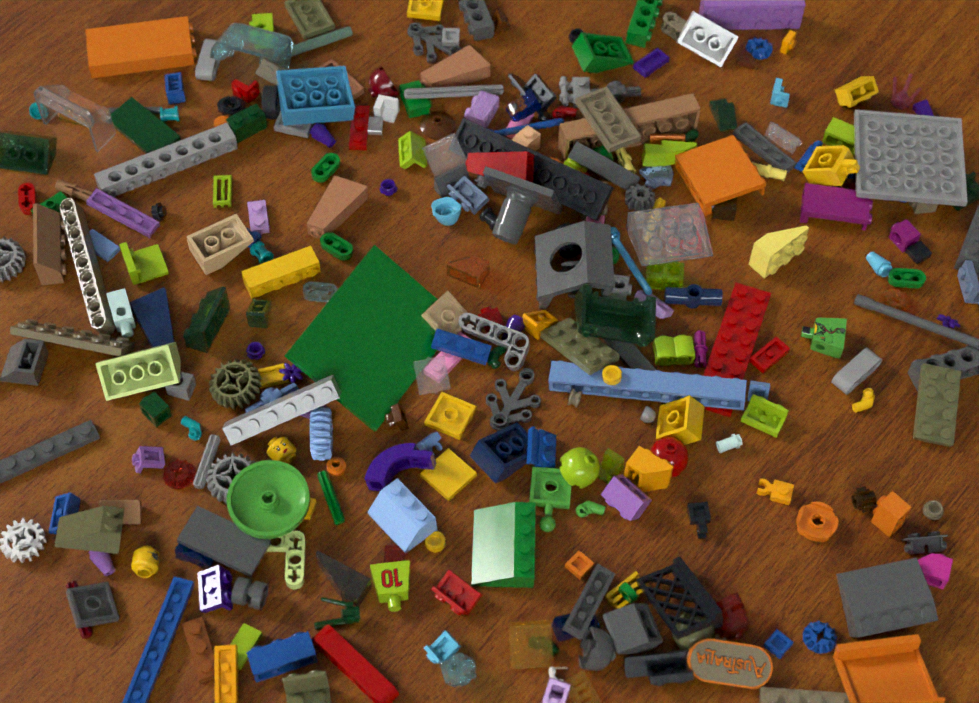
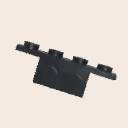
(541, 91)
(659, 667)

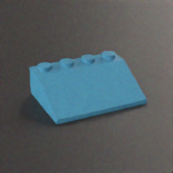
(315, 95)

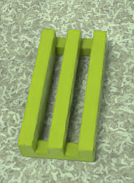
(222, 202)

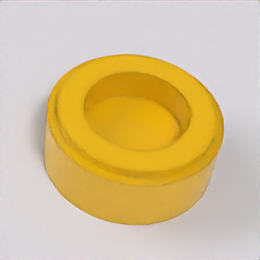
(611, 375)
(435, 542)

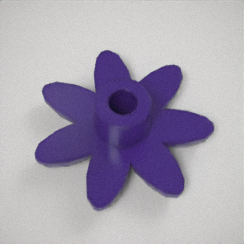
(948, 322)
(291, 373)

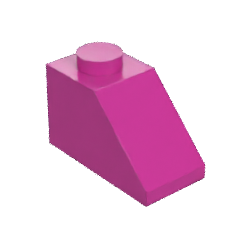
(936, 569)

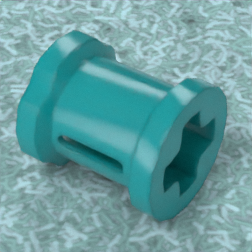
(169, 114)
(261, 252)

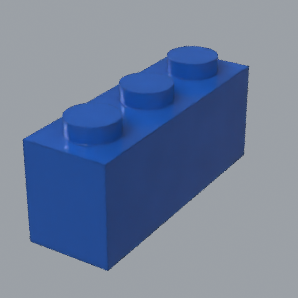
(282, 656)

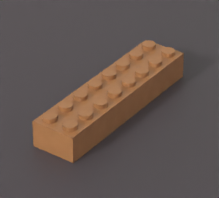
(659, 117)

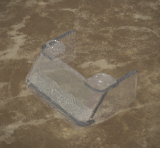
(59, 99)

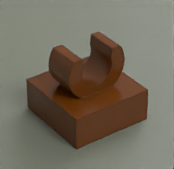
(499, 22)
(397, 418)

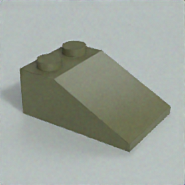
(91, 530)

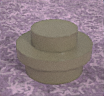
(933, 510)

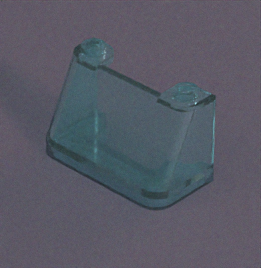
(253, 41)

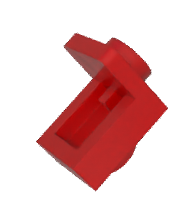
(244, 91)
(492, 315)

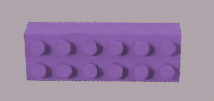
(754, 13)

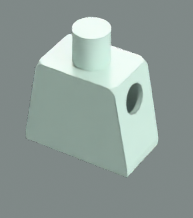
(121, 312)

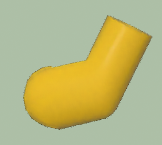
(866, 401)

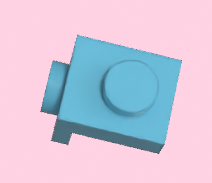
(442, 648)

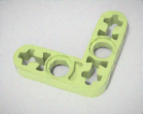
(287, 546)

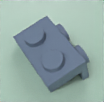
(468, 194)
(969, 282)

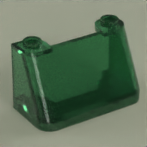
(615, 318)

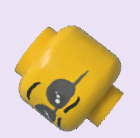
(145, 561)

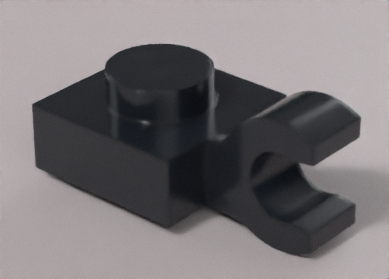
(699, 516)

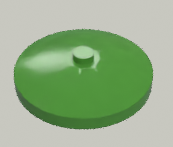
(268, 499)

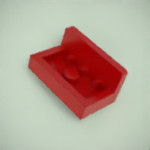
(457, 593)

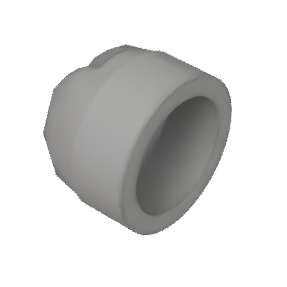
(648, 415)

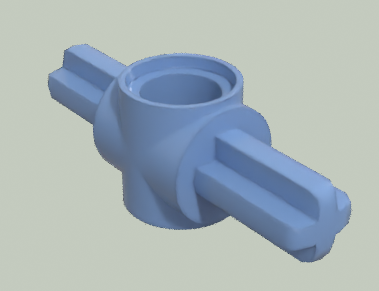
(272, 394)

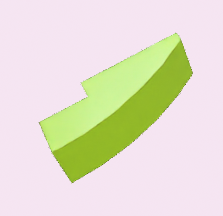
(664, 154)

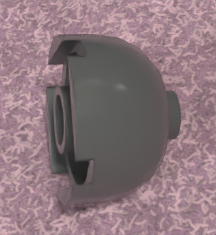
(597, 650)

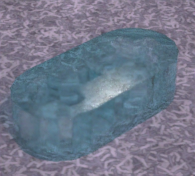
(320, 291)

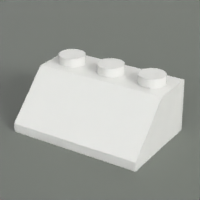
(707, 39)

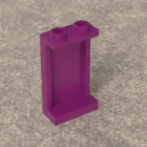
(835, 204)

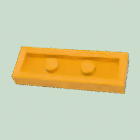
(226, 673)

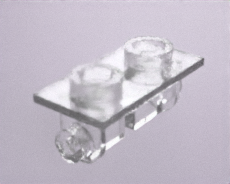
(782, 137)

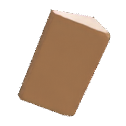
(132, 510)

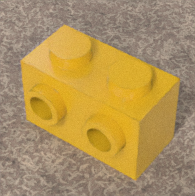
(856, 91)

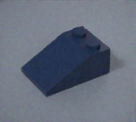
(502, 452)

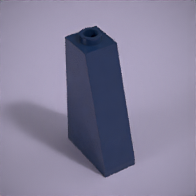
(154, 317)

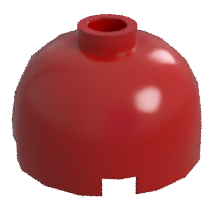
(673, 451)

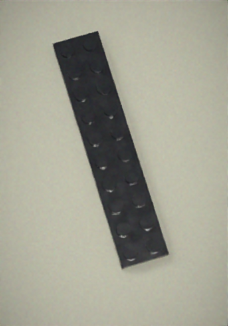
(571, 186)

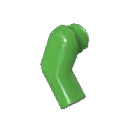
(588, 508)

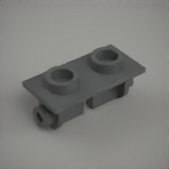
(916, 544)

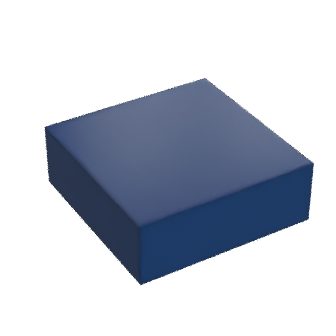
(778, 644)

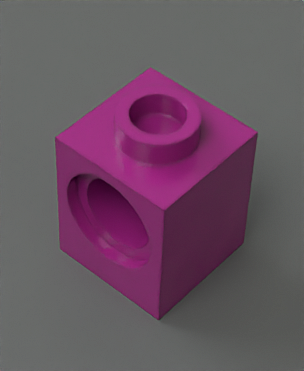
(904, 235)

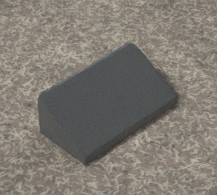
(450, 177)

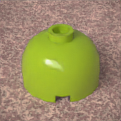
(580, 467)

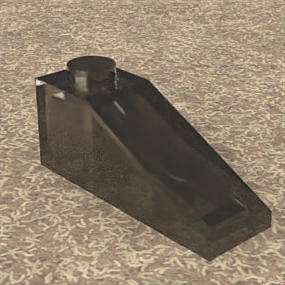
(347, 582)

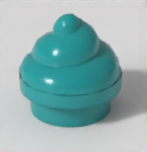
(34, 111)

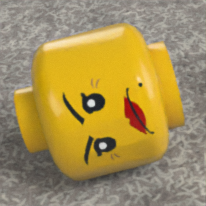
(281, 450)

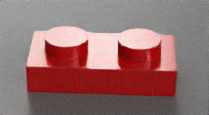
(769, 355)

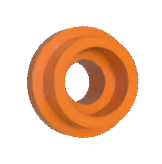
(336, 471)

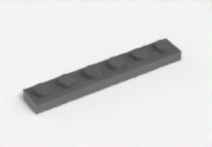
(47, 450)

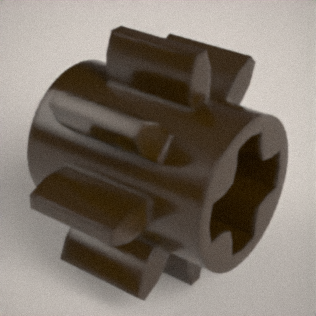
(864, 499)

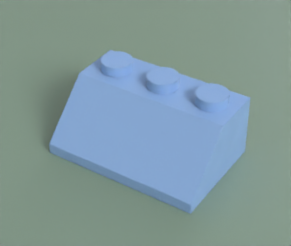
(402, 516)

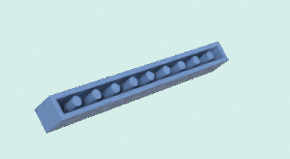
(651, 385)

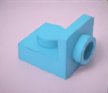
(778, 97)

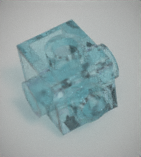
(458, 670)

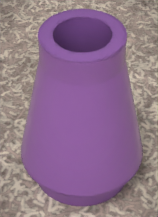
(102, 561)

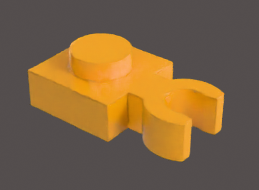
(778, 491)

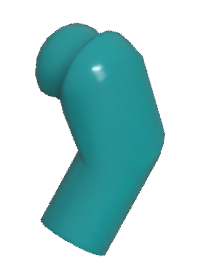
(195, 429)

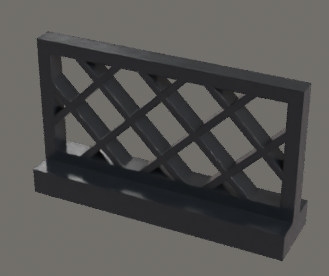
(694, 592)

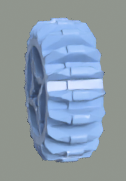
(321, 434)

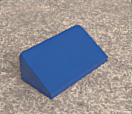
(63, 505)

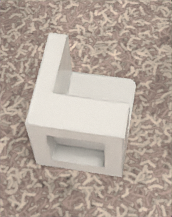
(387, 108)

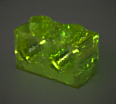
(665, 275)

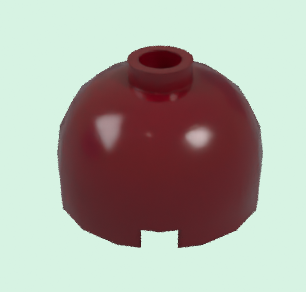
(381, 84)

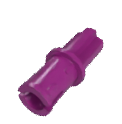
(700, 349)

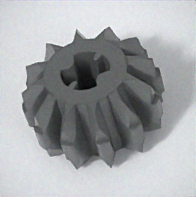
(639, 198)

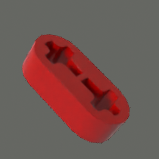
(23, 199)

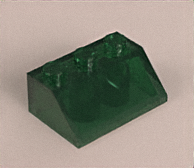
(27, 152)
(207, 320)

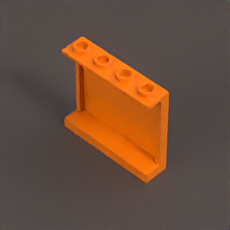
(718, 172)
(885, 671)

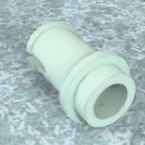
(729, 443)

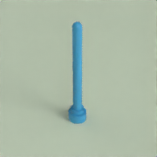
(615, 238)

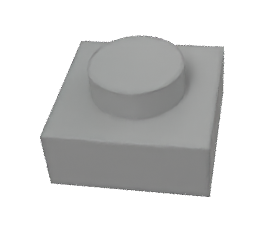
(450, 36)

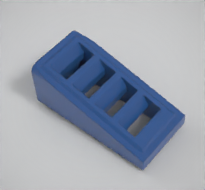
(175, 89)

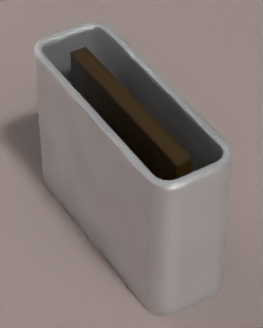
(375, 126)

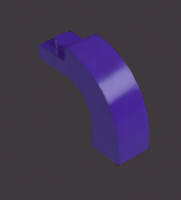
(394, 460)

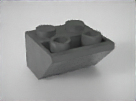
(25, 362)
(633, 629)

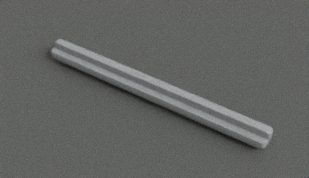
(459, 91)

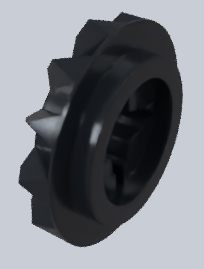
(235, 102)

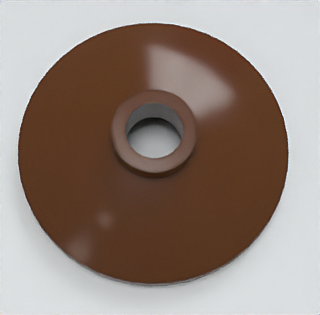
(437, 125)

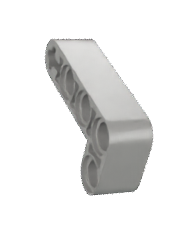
(493, 337)

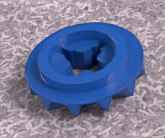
(761, 53)
(823, 645)

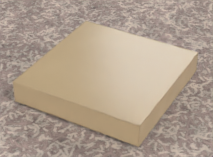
(445, 314)

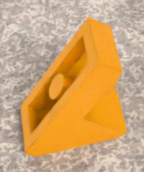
(538, 321)

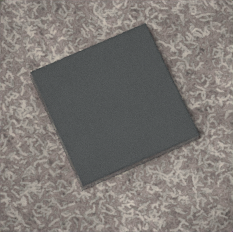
(92, 605)

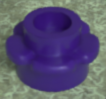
(388, 187)
(255, 346)

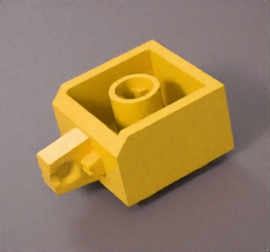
(830, 165)

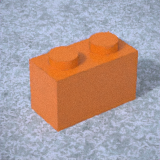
(890, 513)

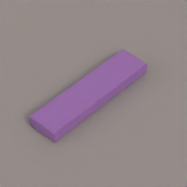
(122, 213)

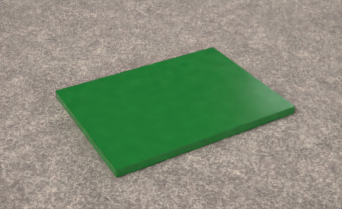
(369, 337)

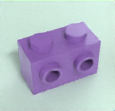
(626, 497)

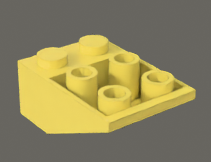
(777, 249)

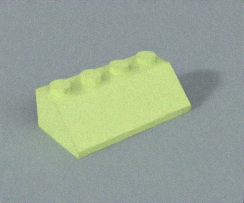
(140, 371)

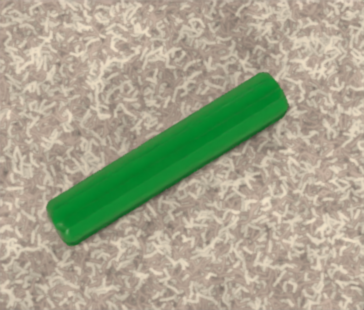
(331, 497)

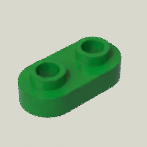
(323, 170)
(337, 246)
(906, 277)

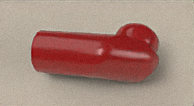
(563, 111)

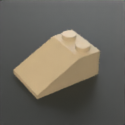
(219, 243)

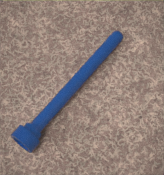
(539, 125)

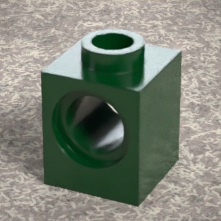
(155, 409)

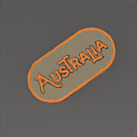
(730, 663)

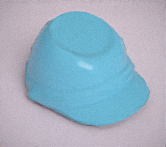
(446, 210)

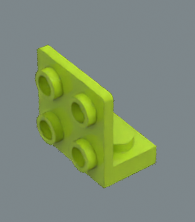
(144, 263)

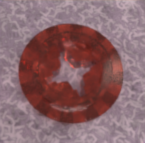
(181, 481)

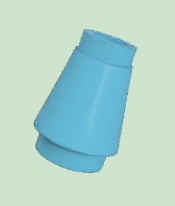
(879, 264)

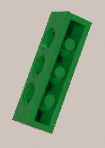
(642, 22)

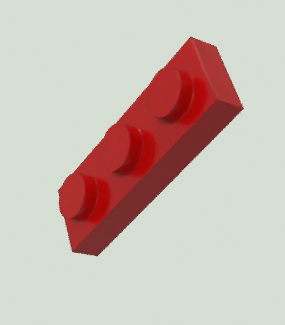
(359, 128)

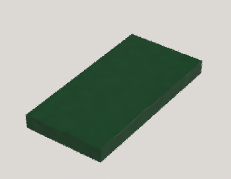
(142, 127)

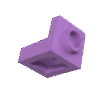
(148, 458)

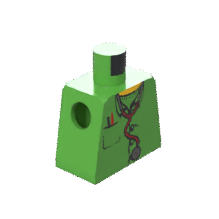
(827, 336)

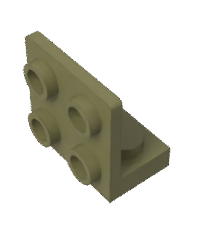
(307, 687)

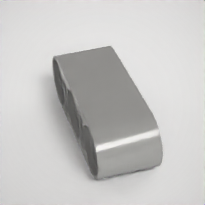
(206, 67)
(856, 371)

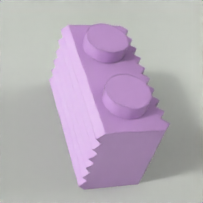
(482, 109)

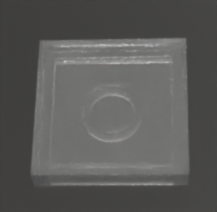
(444, 155)

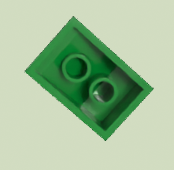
(601, 52)

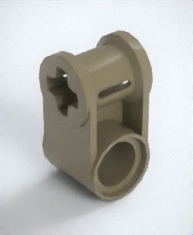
(674, 26)

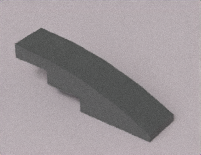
(603, 166)

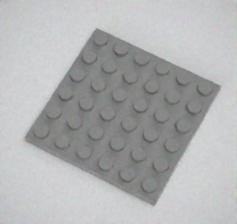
(910, 158)

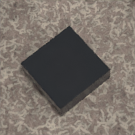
(918, 252)

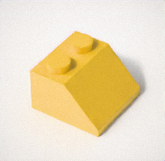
(681, 420)

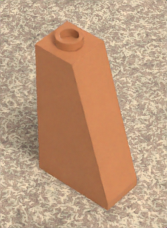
(457, 70)
(336, 205)

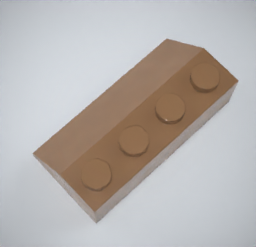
(48, 245)

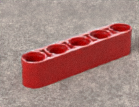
(354, 666)

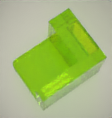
(610, 466)

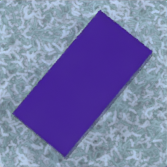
(651, 62)

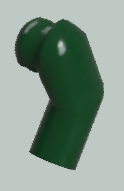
(691, 135)
(494, 356)

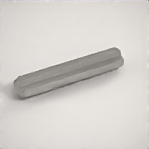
(207, 459)

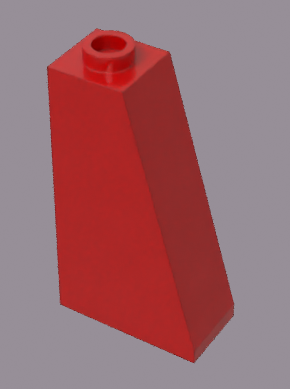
(512, 163)

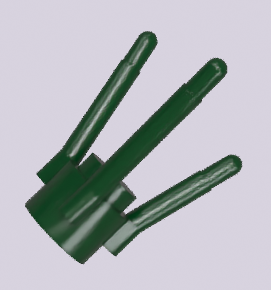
(349, 615)

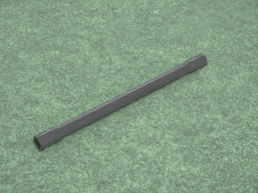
(871, 304)

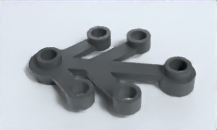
(416, 32)
(512, 402)

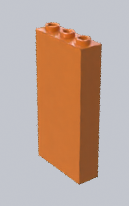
(140, 47)

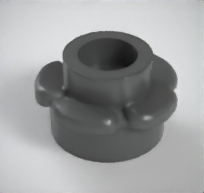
(482, 181)

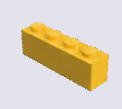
(281, 272)

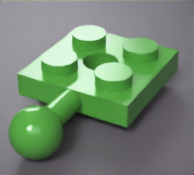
(549, 499)

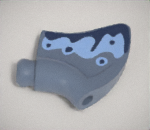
(657, 176)

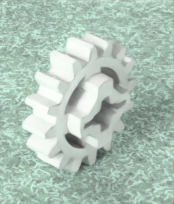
(22, 540)

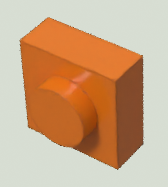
(579, 564)

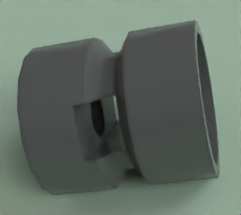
(251, 593)

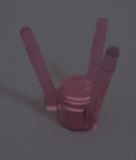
(901, 99)

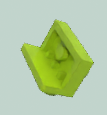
(765, 415)

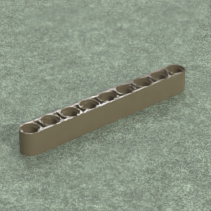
(87, 267)

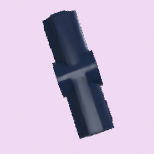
(703, 296)

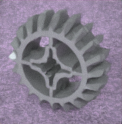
(11, 258)
(223, 473)

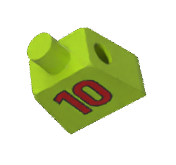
(391, 582)

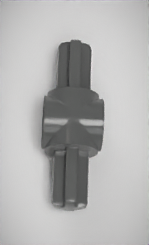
(619, 91)

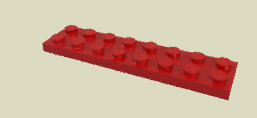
(737, 336)

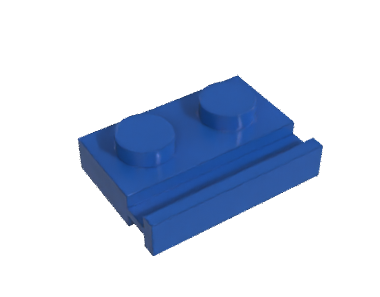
(541, 448)

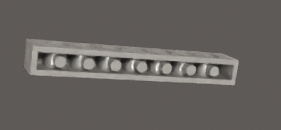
(166, 160)

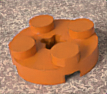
(815, 532)

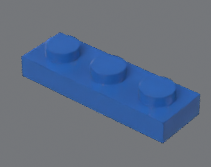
(461, 346)

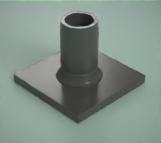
(517, 206)

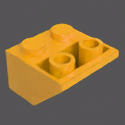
(648, 470)

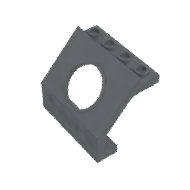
(593, 268)

